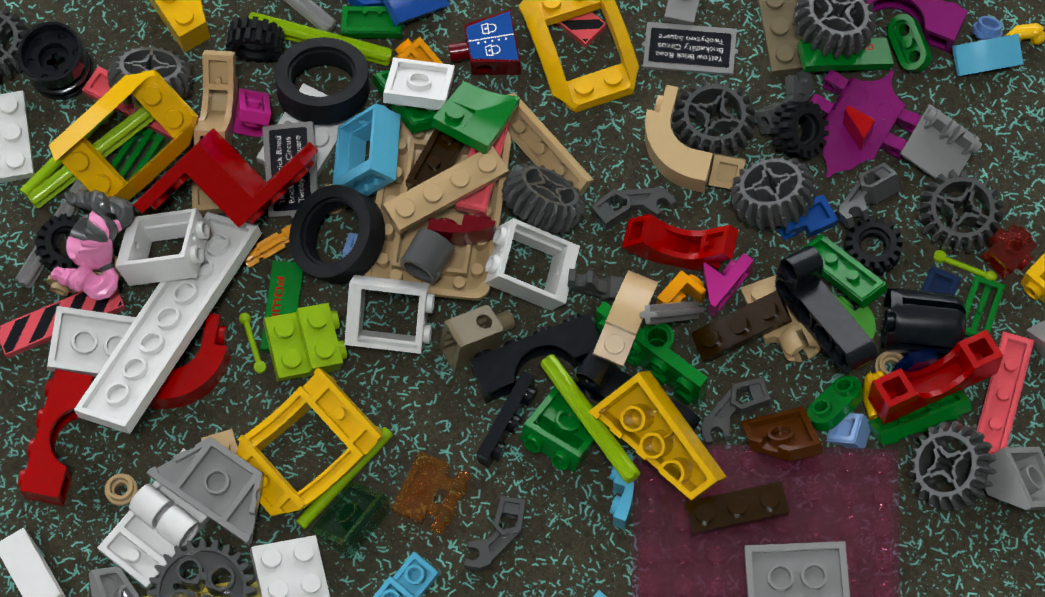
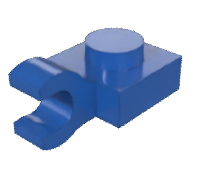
(819, 219)

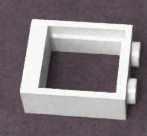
(145, 229)
(563, 258)
(380, 340)
(28, 566)

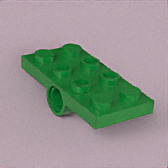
(654, 352)

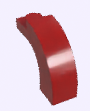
(679, 247)
(201, 374)

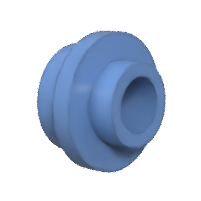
(987, 28)

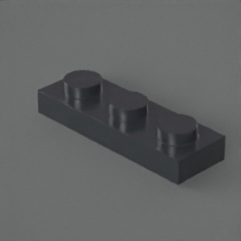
(507, 420)

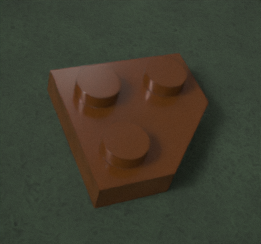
(782, 435)

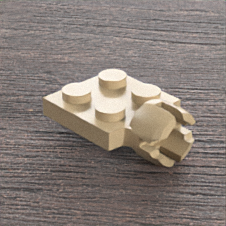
(792, 336)

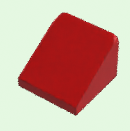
(858, 125)

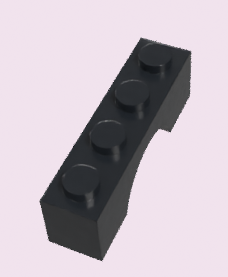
(498, 369)

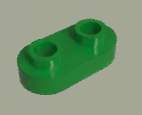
(910, 45)
(837, 401)

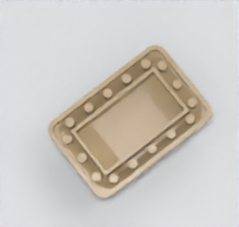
(465, 271)

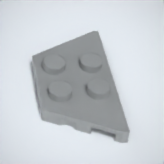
(216, 485)

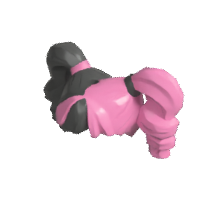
(92, 243)

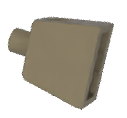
(473, 333)

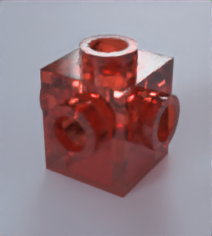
(1009, 250)

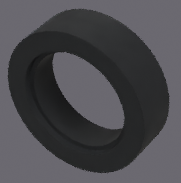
(316, 53)
(307, 222)

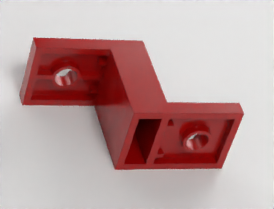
(228, 179)

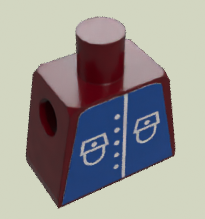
(489, 46)

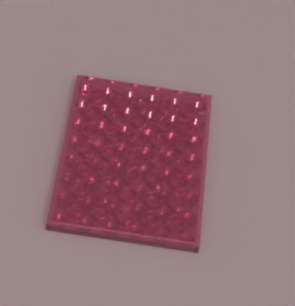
(829, 497)

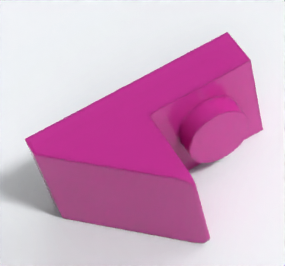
(251, 112)
(722, 286)

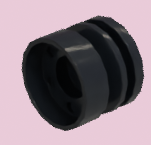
(46, 48)

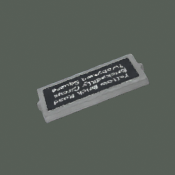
(689, 48)
(280, 145)

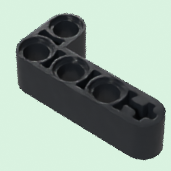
(821, 312)
(603, 378)

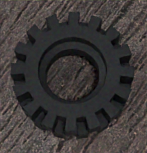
(255, 39)
(786, 129)
(881, 230)
(44, 241)

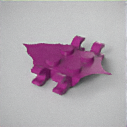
(872, 99)

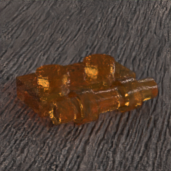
(421, 488)

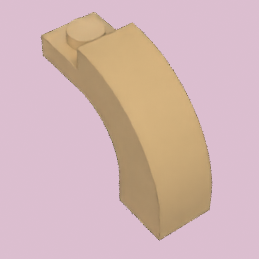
(219, 95)
(673, 159)
(625, 318)

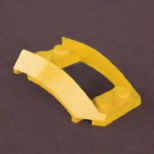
(594, 87)
(93, 168)
(338, 413)

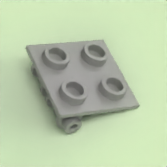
(940, 144)

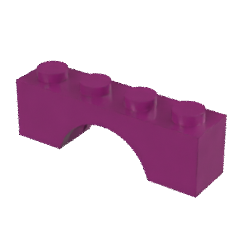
(938, 19)

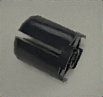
(922, 321)

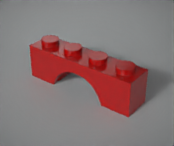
(963, 366)
(45, 477)

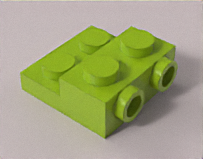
(304, 342)

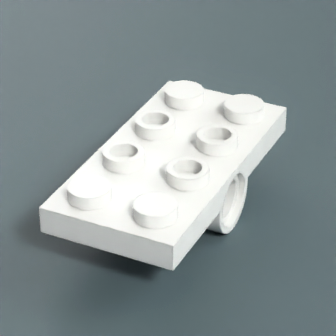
(151, 529)

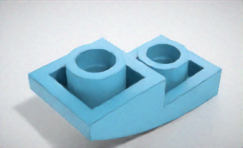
(987, 55)
(622, 504)
(410, 580)

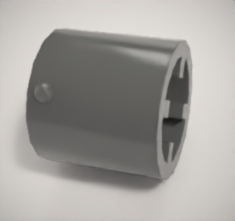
(427, 255)

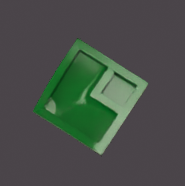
(475, 116)

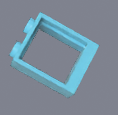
(350, 168)

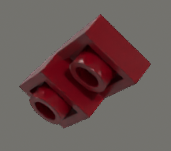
(473, 230)

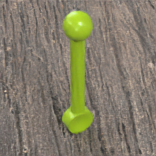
(940, 257)
(259, 366)

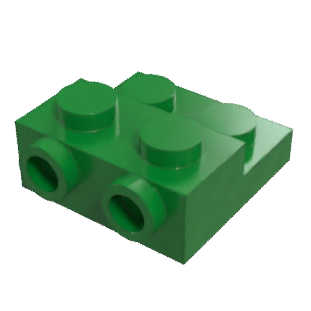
(557, 433)

